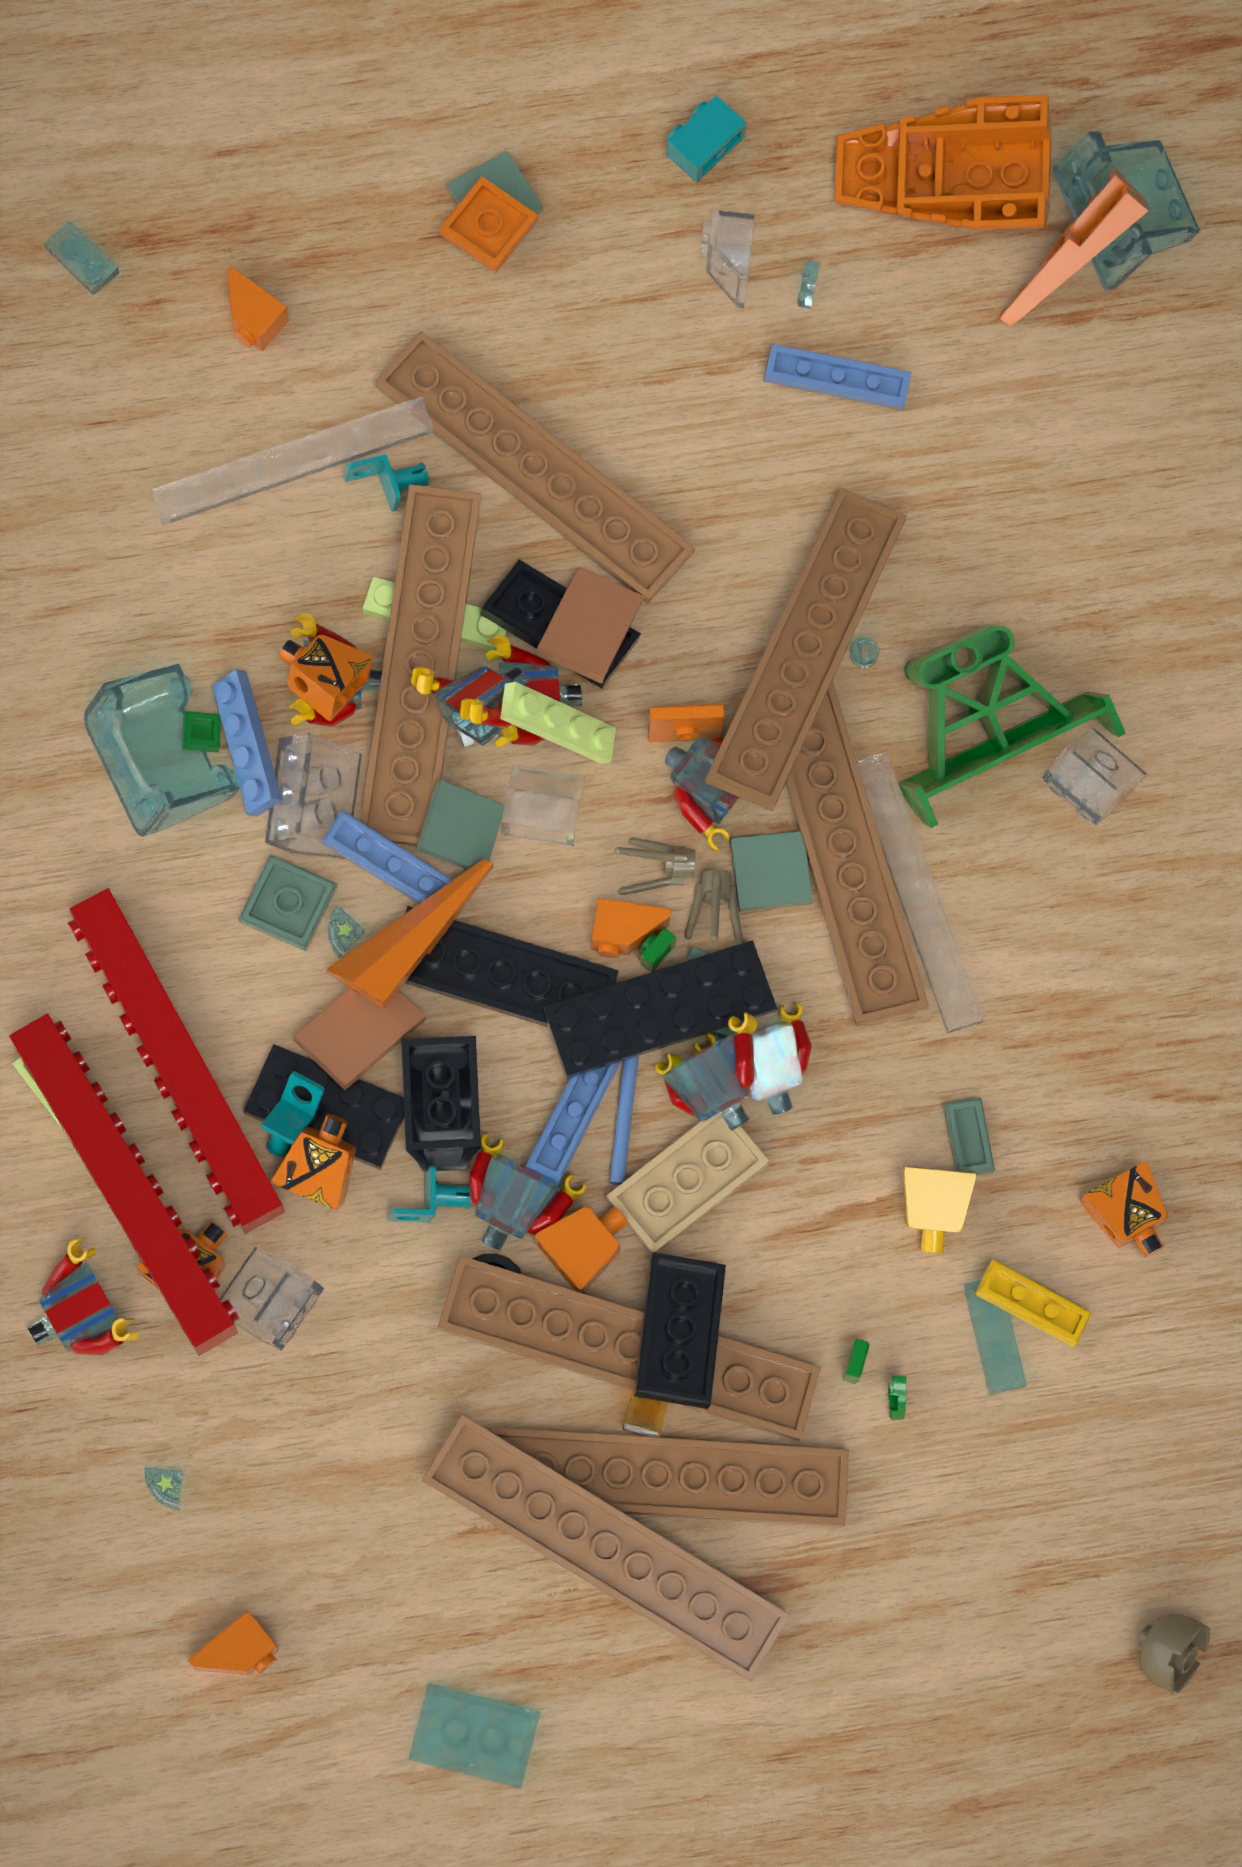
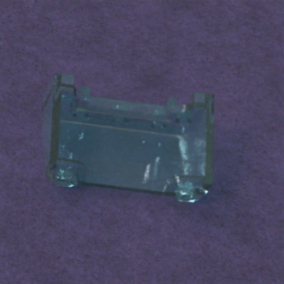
(139, 742)

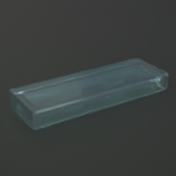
(995, 1343)

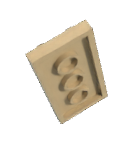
(687, 1181)

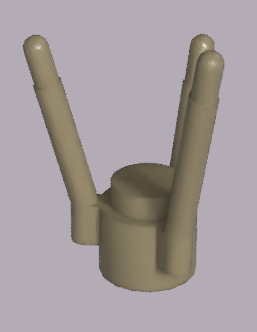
(677, 862)
(716, 890)

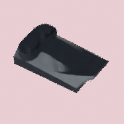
(441, 1101)

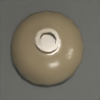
(1171, 1650)

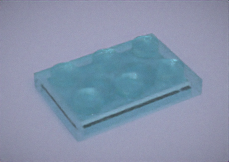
(474, 1736)

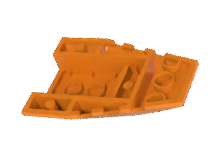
(954, 167)

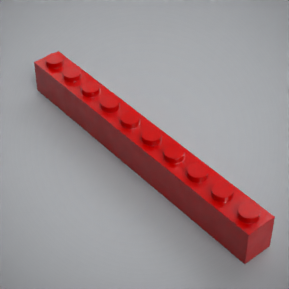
(176, 1060)
(124, 1185)

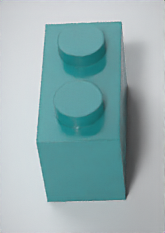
(705, 138)

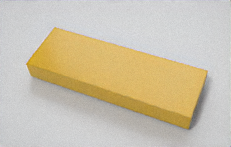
(1033, 1303)

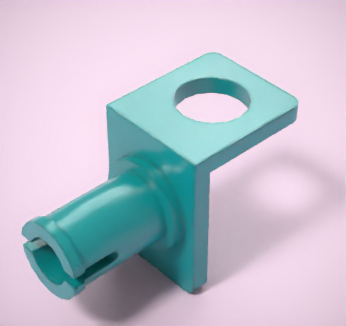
(392, 480)
(291, 1114)
(434, 1196)

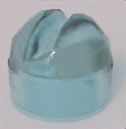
(856, 652)

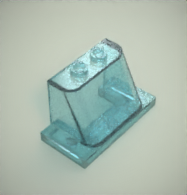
(1148, 169)

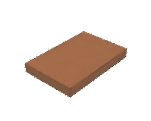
(589, 625)
(357, 1034)

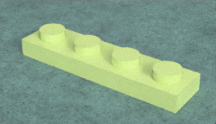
(475, 627)
(558, 722)

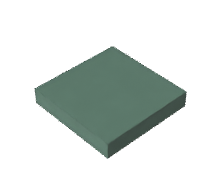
(503, 174)
(459, 826)
(771, 871)
(288, 903)

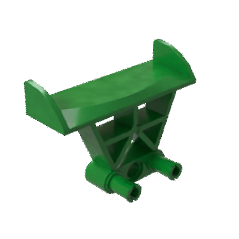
(987, 647)

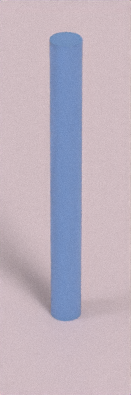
(623, 1122)

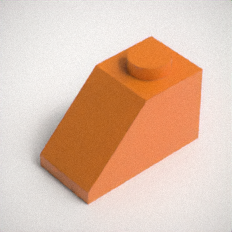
(254, 311)
(625, 926)
(237, 1649)

